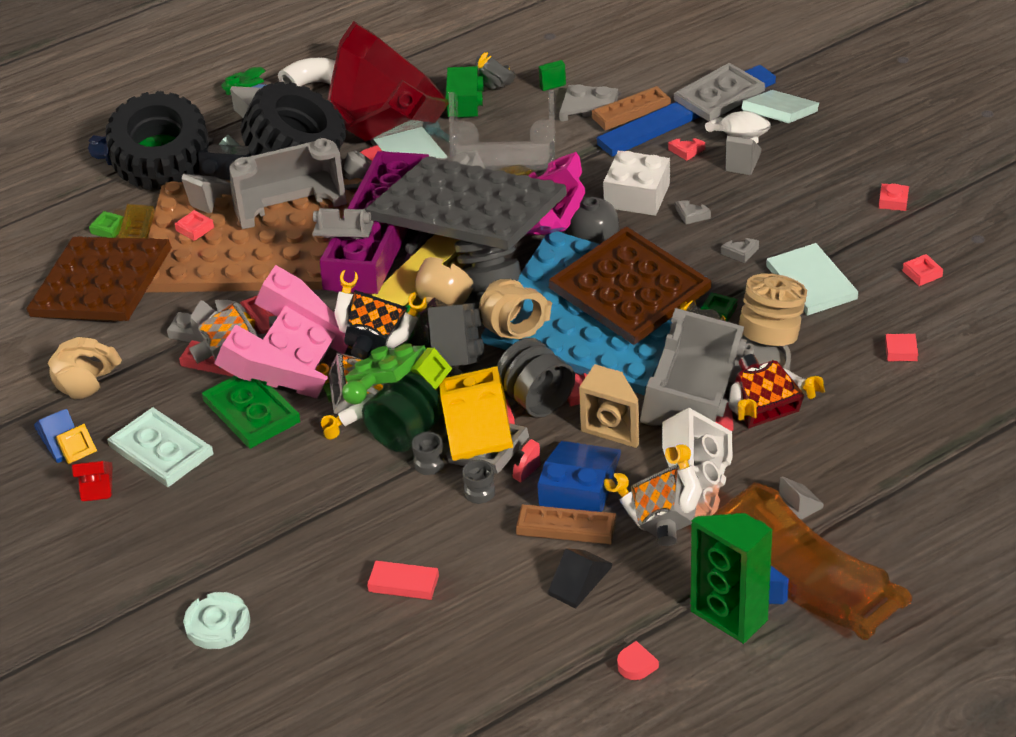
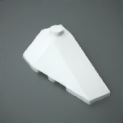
(709, 449)

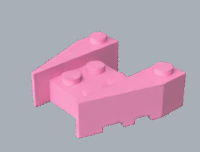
(293, 344)

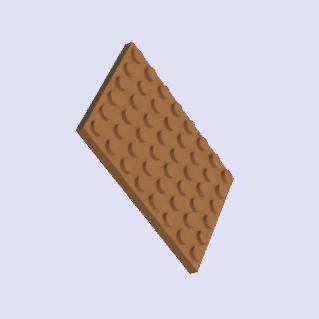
(238, 257)

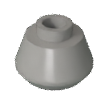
(356, 165)

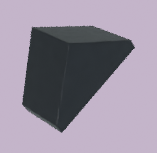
(577, 576)

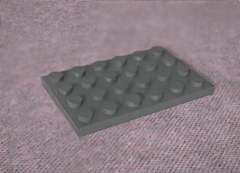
(467, 202)

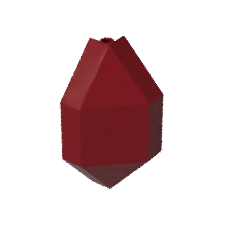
(379, 88)

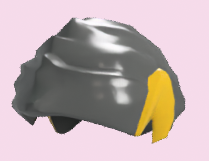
(493, 72)

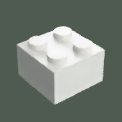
(637, 182)

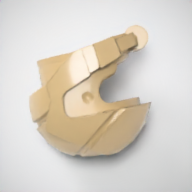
(503, 303)
(77, 374)

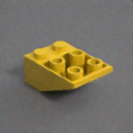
(475, 413)

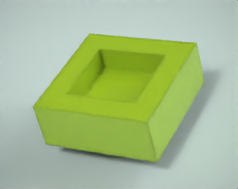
(432, 367)

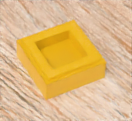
(76, 444)

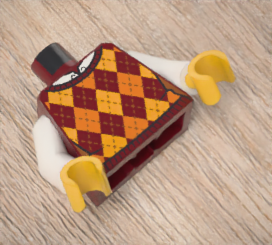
(769, 391)

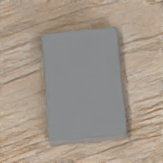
(719, 92)

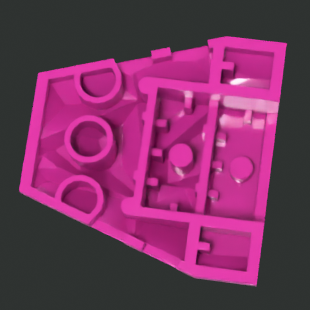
(564, 171)

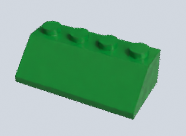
(731, 572)

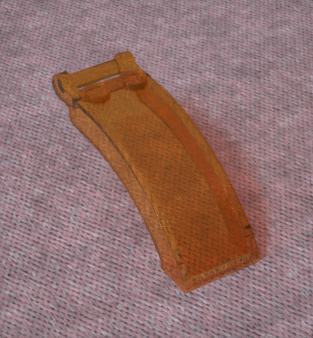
(819, 573)

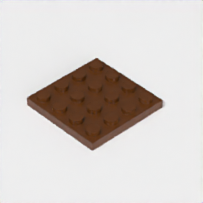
(99, 278)
(629, 284)

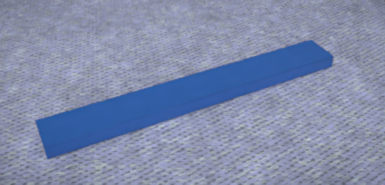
(661, 121)

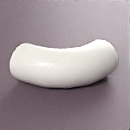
(308, 71)

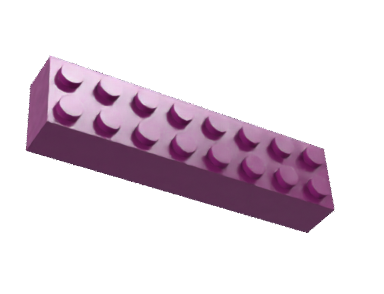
(371, 255)

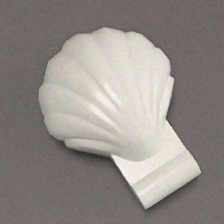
(740, 124)

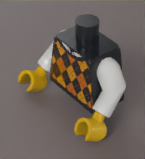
(372, 320)

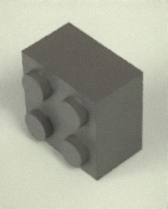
(456, 333)

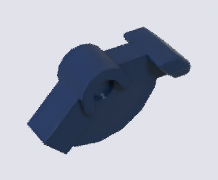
(99, 149)

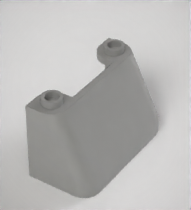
(286, 176)
(693, 368)

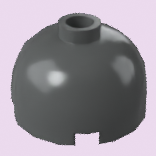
(594, 220)

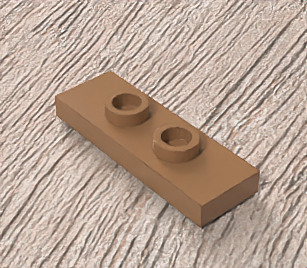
(630, 108)
(566, 524)

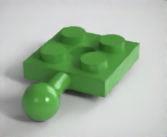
(380, 367)

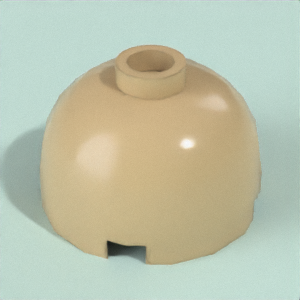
(443, 283)

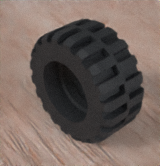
(149, 117)
(288, 117)

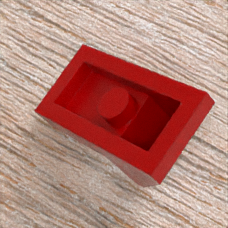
(94, 480)

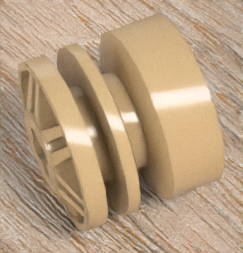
(772, 309)

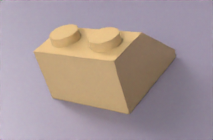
(609, 406)

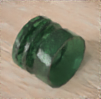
(402, 411)

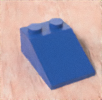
(576, 476)

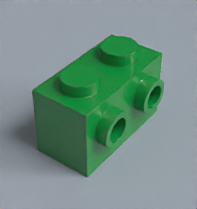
(468, 88)

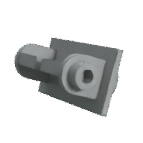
(355, 224)

